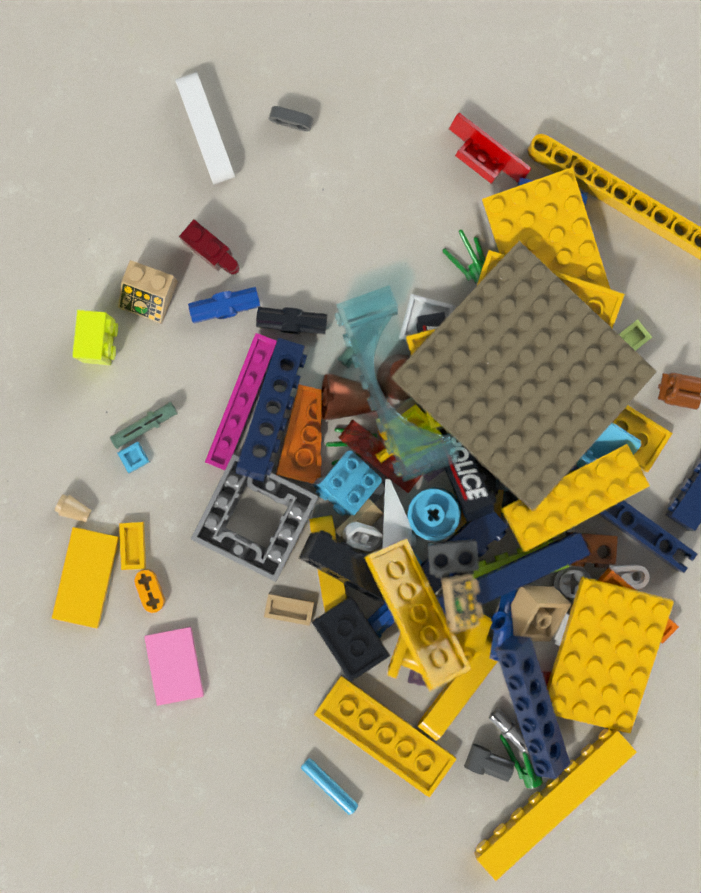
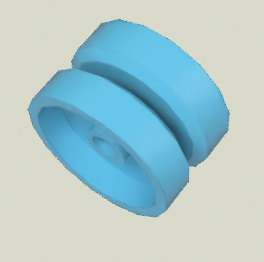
(424, 523)

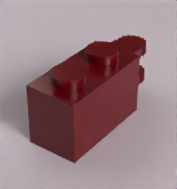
(209, 248)

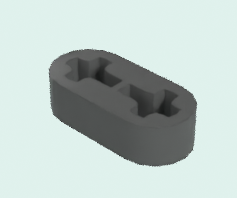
(291, 118)

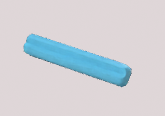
(329, 786)

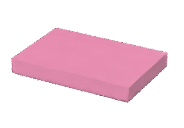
(174, 666)

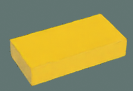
(132, 546)

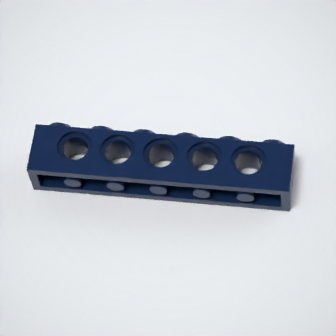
(284, 353)
(533, 706)

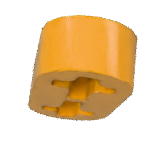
(144, 593)

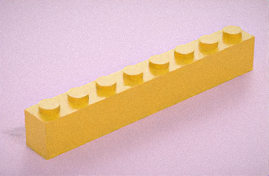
(553, 803)

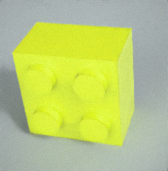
(94, 337)

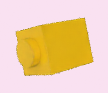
(473, 639)

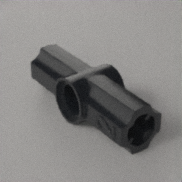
(291, 320)

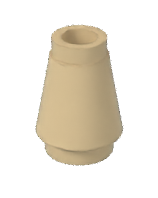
(72, 508)

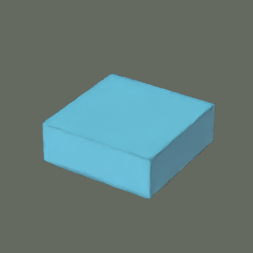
(133, 457)

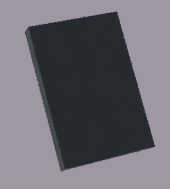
(351, 638)

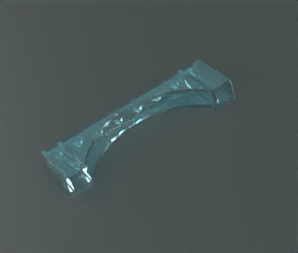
(412, 447)

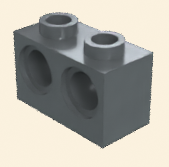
(452, 550)

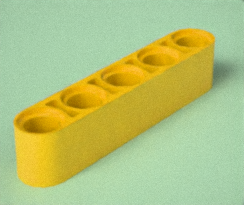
(332, 590)
(456, 694)

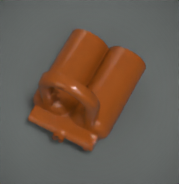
(680, 390)

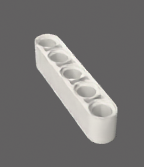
(205, 128)

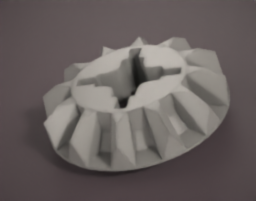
(565, 575)

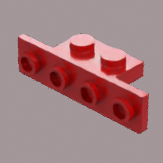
(484, 153)

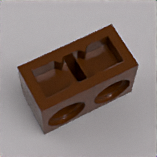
(593, 542)

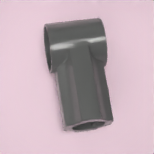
(482, 760)

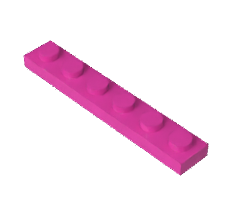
(241, 401)

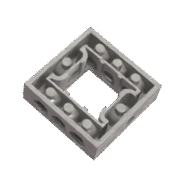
(266, 561)

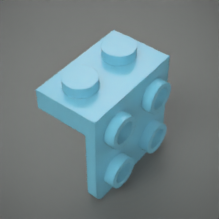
(609, 440)
(348, 484)

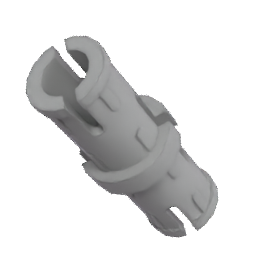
(509, 729)

